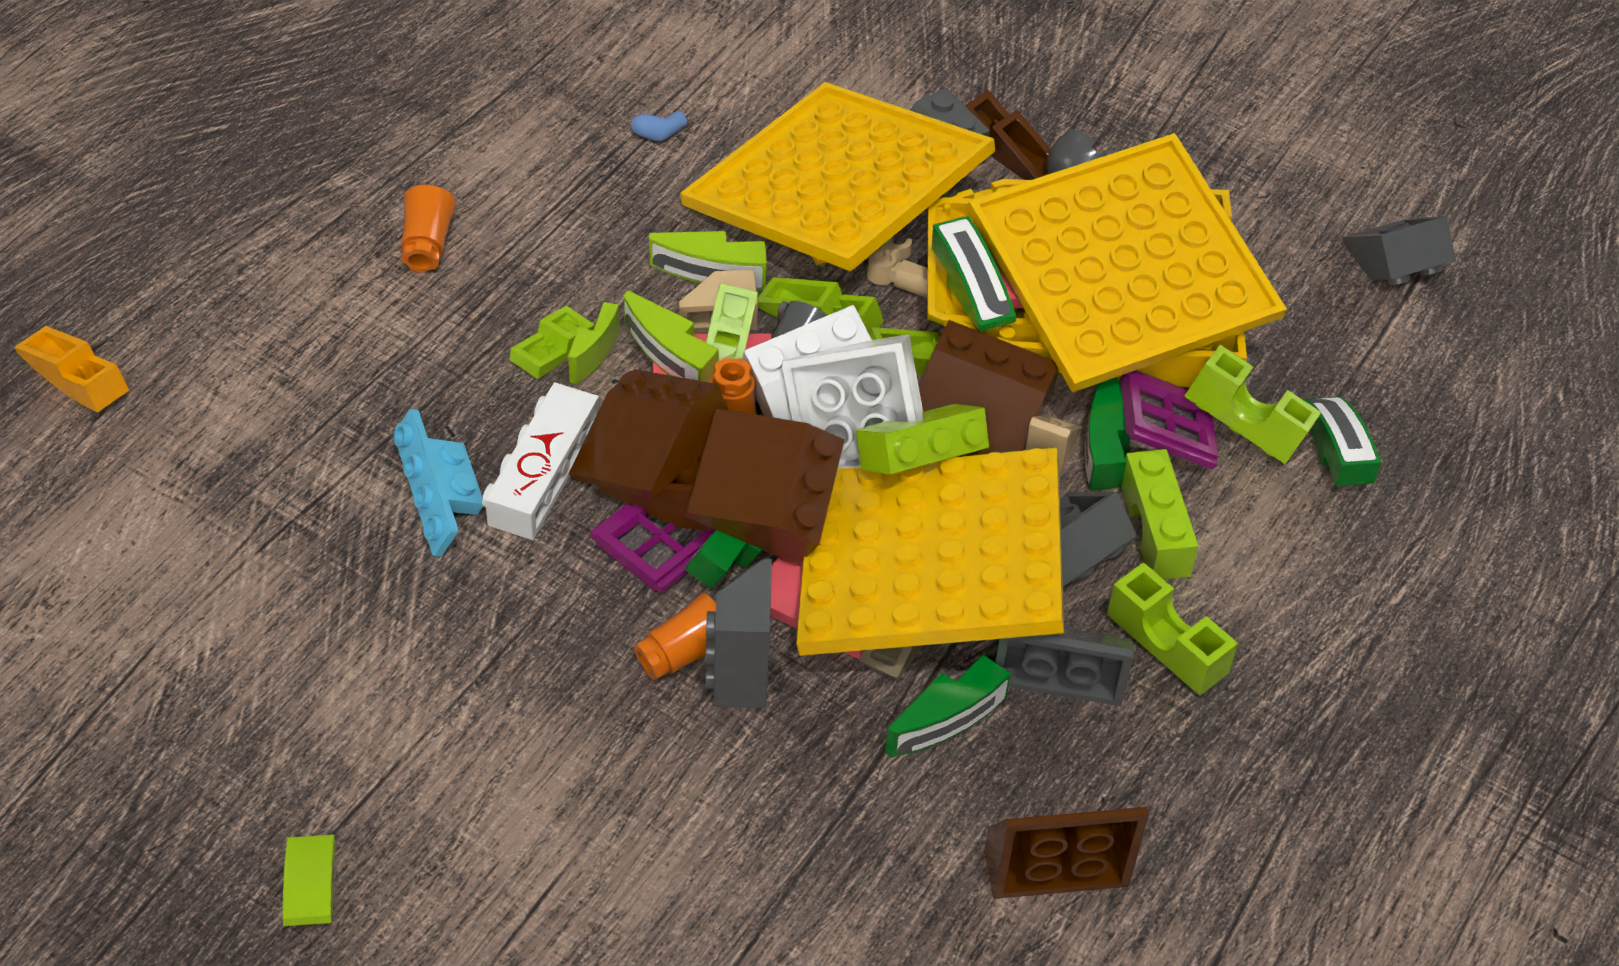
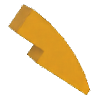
(73, 368)

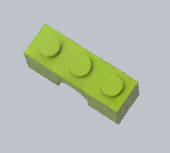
(1224, 394)
(938, 436)
(1154, 493)
(1145, 610)

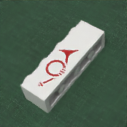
(540, 462)

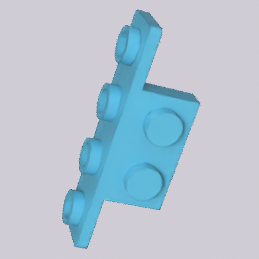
(438, 479)

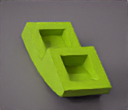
(731, 320)
(551, 344)
(593, 346)
(309, 880)

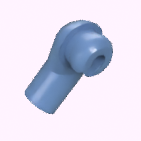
(658, 128)

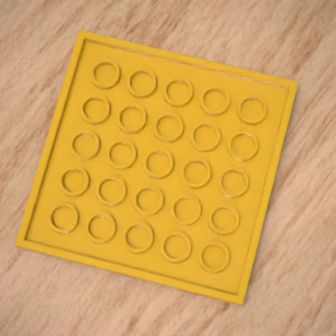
(838, 174)
(1125, 261)
(937, 555)

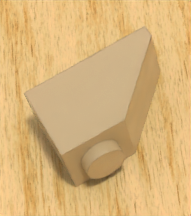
(700, 302)

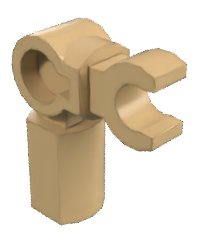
(886, 267)

